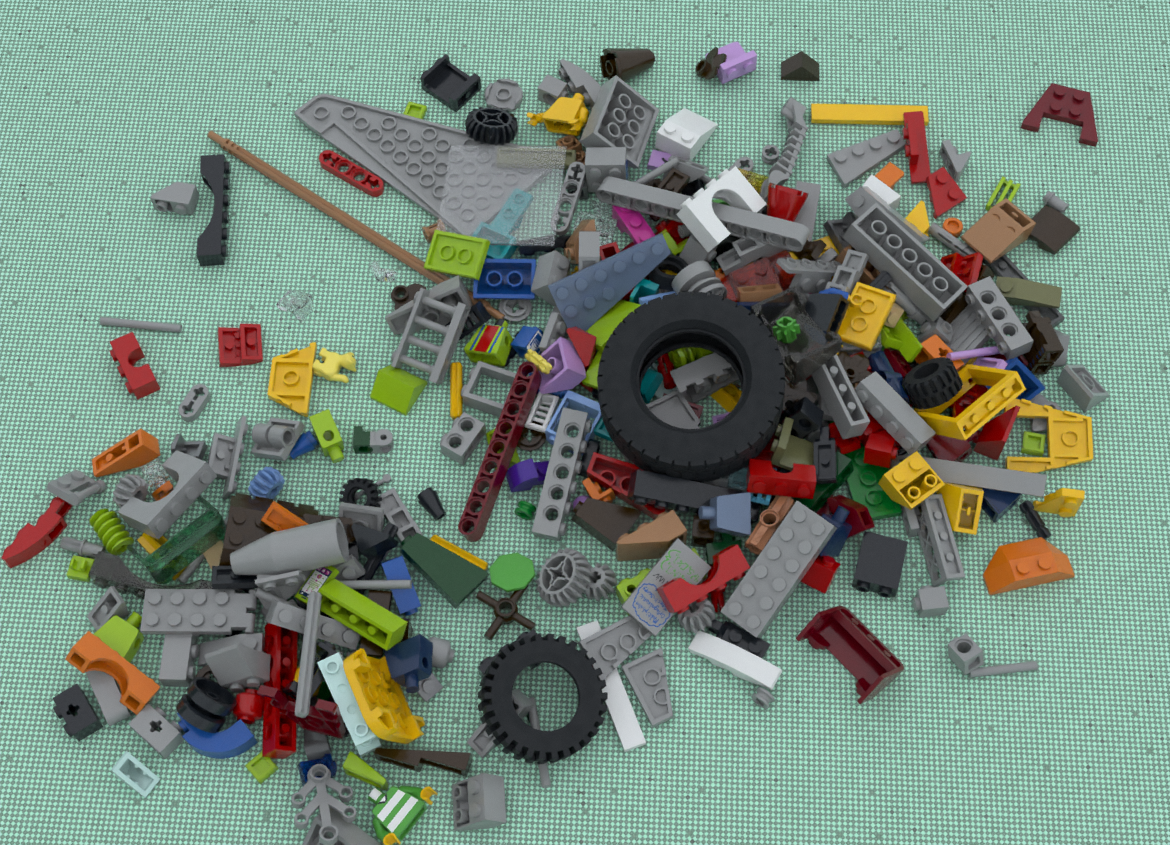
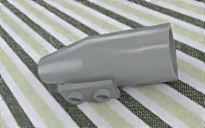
(287, 553)

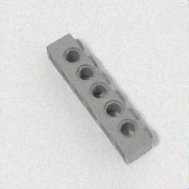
(569, 421)

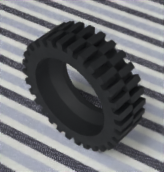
(510, 728)

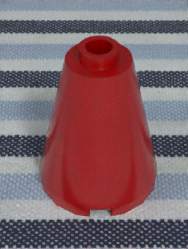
(784, 202)

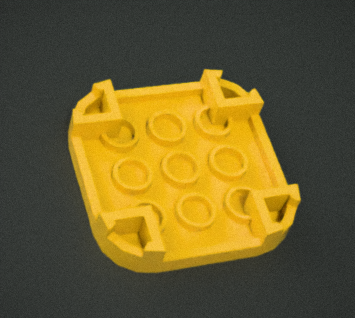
(381, 699)

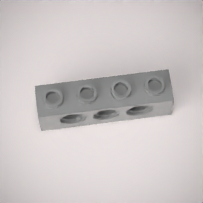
(986, 291)

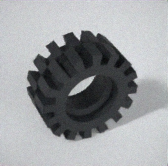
(364, 484)

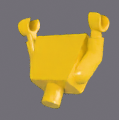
(564, 116)

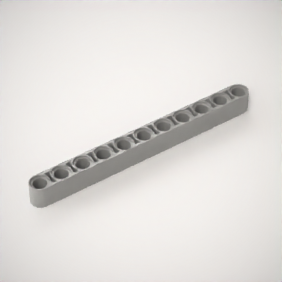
(738, 221)

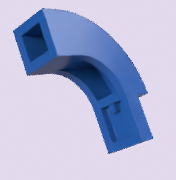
(221, 744)

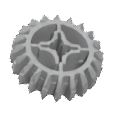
(566, 590)

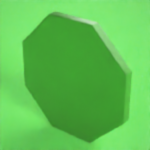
(512, 572)

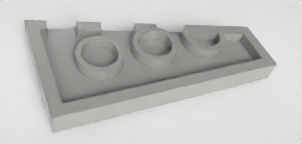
(859, 158)

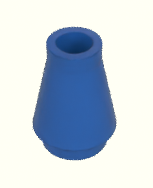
(304, 444)

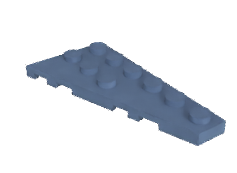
(596, 289)

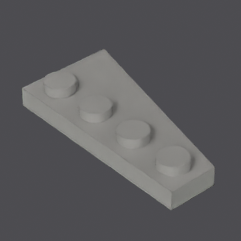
(614, 644)

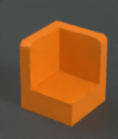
(890, 175)

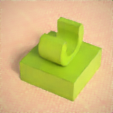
(80, 568)

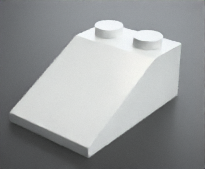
(684, 134)

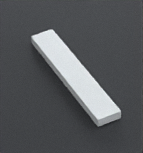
(618, 701)

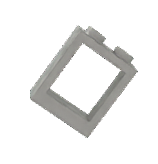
(478, 402)

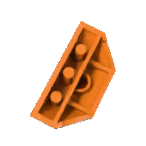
(1026, 565)

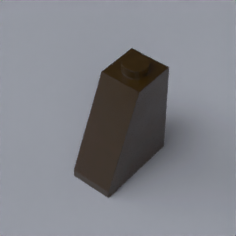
(604, 520)

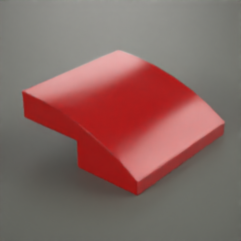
(965, 267)
(239, 345)

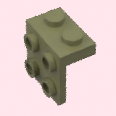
(789, 448)

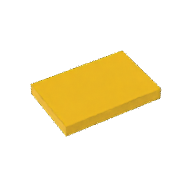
(864, 324)

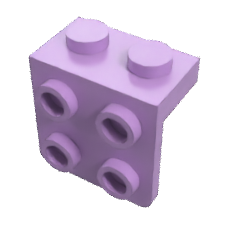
(737, 62)

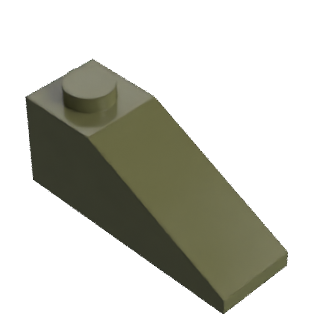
(1029, 293)

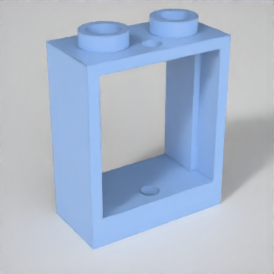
(575, 402)

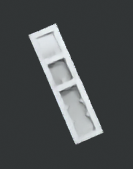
(735, 659)

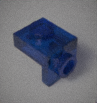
(305, 766)

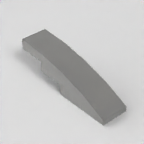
(850, 271)
(397, 514)

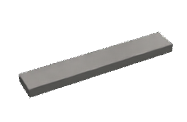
(989, 477)

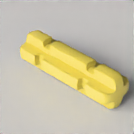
(539, 361)

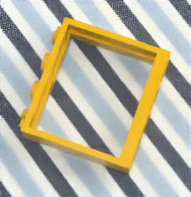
(1004, 388)

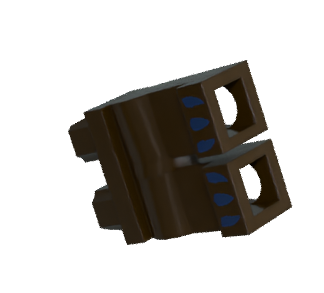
(1046, 344)

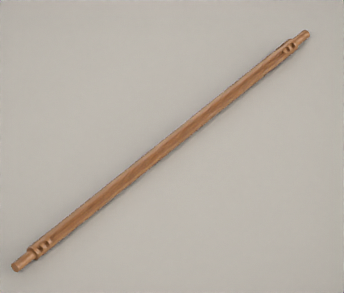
(339, 215)

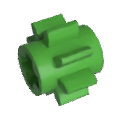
(786, 329)

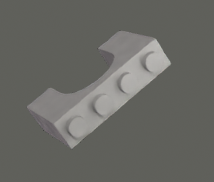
(158, 516)

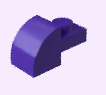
(526, 475)

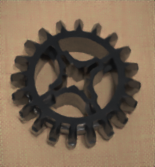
(491, 125)

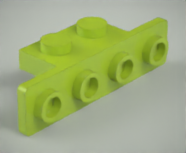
(901, 339)

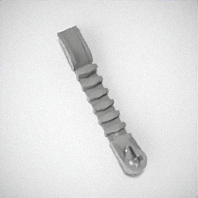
(782, 169)

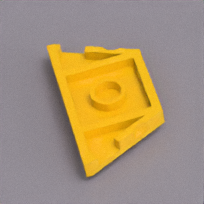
(292, 379)

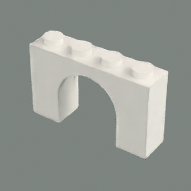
(699, 214)

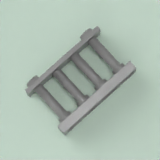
(443, 352)

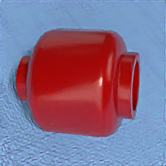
(248, 706)

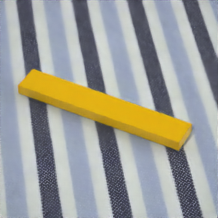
(863, 114)

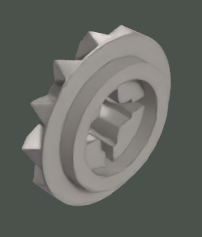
(506, 308)

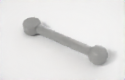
(386, 479)

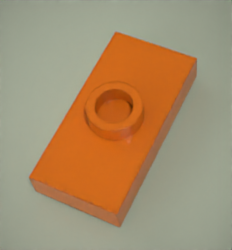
(281, 518)

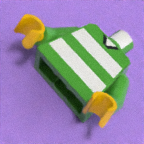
(398, 811)

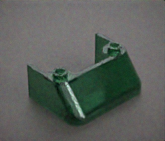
(184, 546)

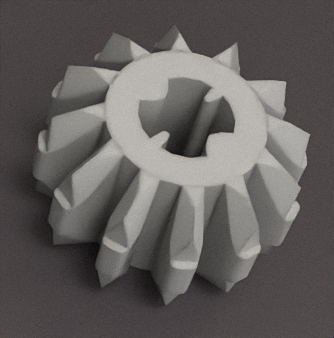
(130, 486)
(601, 582)
(697, 616)

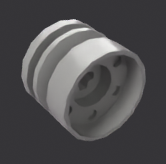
(698, 278)

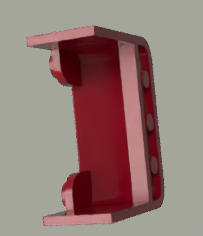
(854, 648)

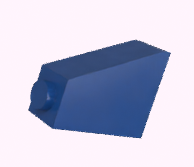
(405, 599)

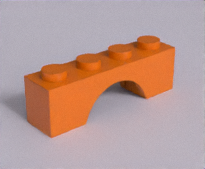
(93, 654)

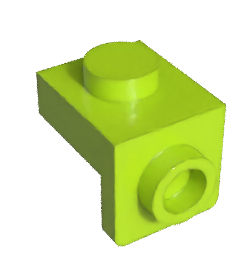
(672, 245)

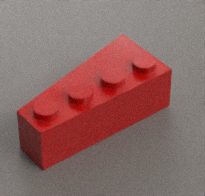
(616, 475)

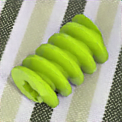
(111, 531)

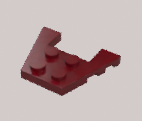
(1067, 106)
(322, 719)

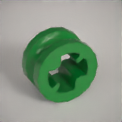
(525, 510)

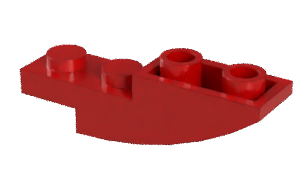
(34, 539)

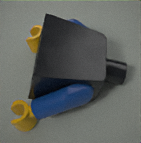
(829, 308)

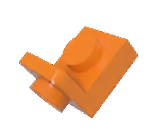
(596, 492)

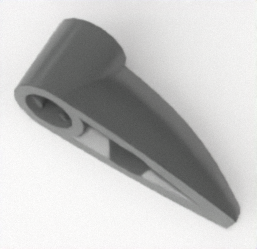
(316, 744)

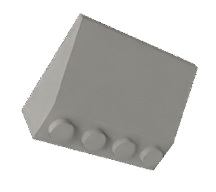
(620, 120)

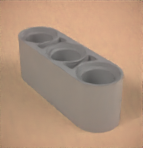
(108, 696)

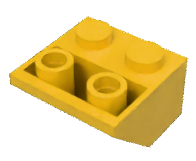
(911, 481)
(962, 506)

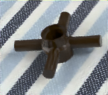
(505, 618)

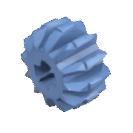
(266, 483)

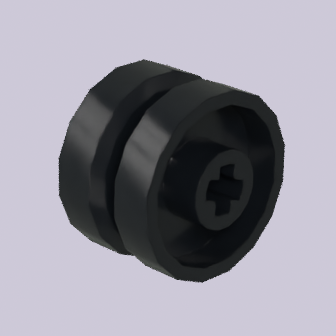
(206, 705)

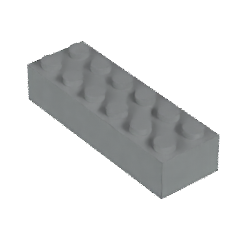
(907, 261)
(778, 569)

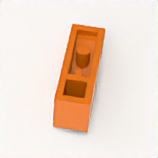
(127, 454)

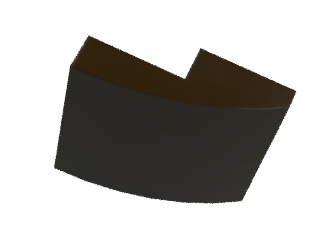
(1052, 229)

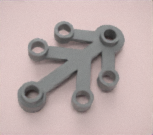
(323, 802)

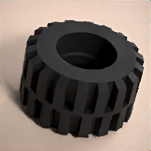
(932, 383)

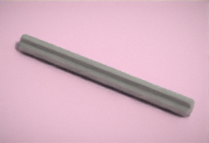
(308, 655)

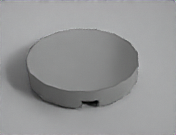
(504, 95)

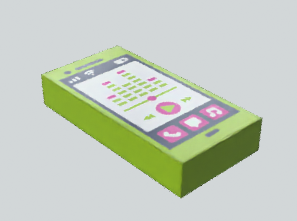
(316, 579)

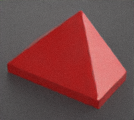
(584, 344)

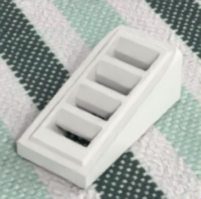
(545, 399)

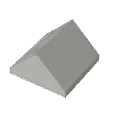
(1082, 386)

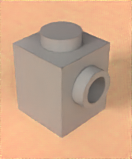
(930, 601)

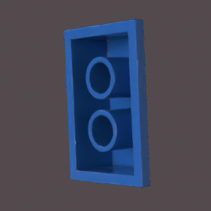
(506, 279)

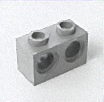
(467, 439)

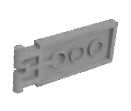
(198, 611)

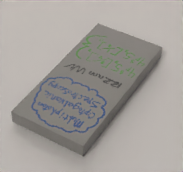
(645, 602)

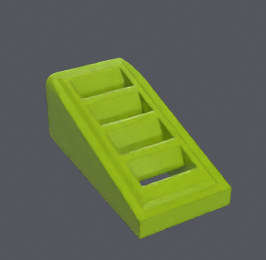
(359, 769)

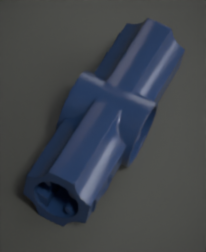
(880, 364)

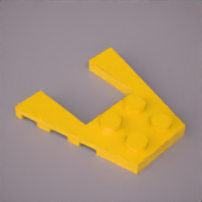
(1067, 438)

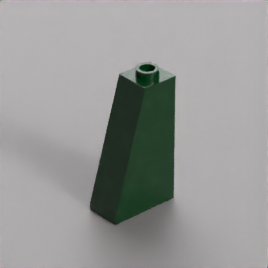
(443, 569)

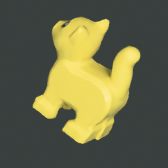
(332, 364)

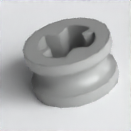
(766, 151)
(762, 698)

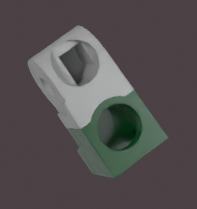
(372, 441)

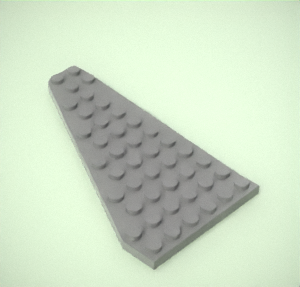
(391, 145)

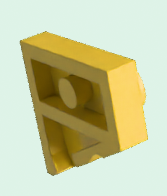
(1062, 502)

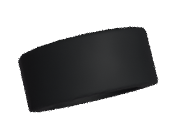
(664, 280)

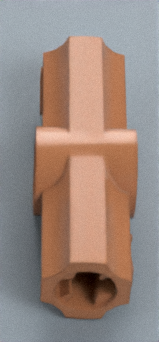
(763, 532)

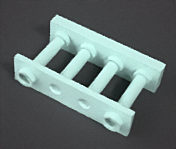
(343, 695)

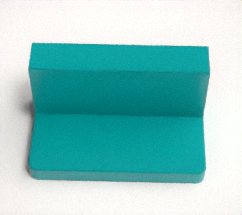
(643, 289)

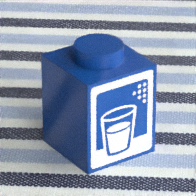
(527, 339)

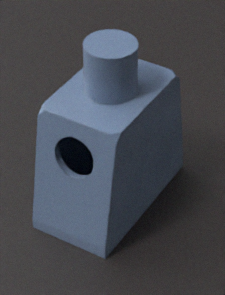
(729, 514)

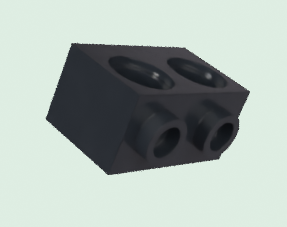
(806, 417)

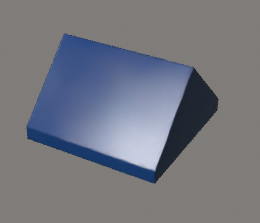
(1030, 381)

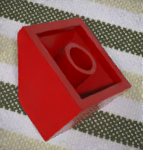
(995, 434)

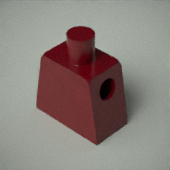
(950, 448)

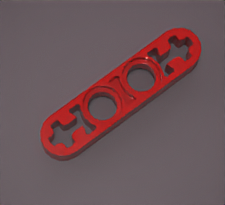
(351, 173)

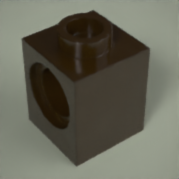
(701, 532)

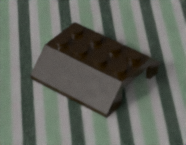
(245, 522)

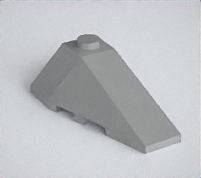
(447, 292)

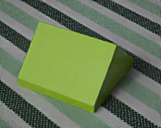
(397, 389)

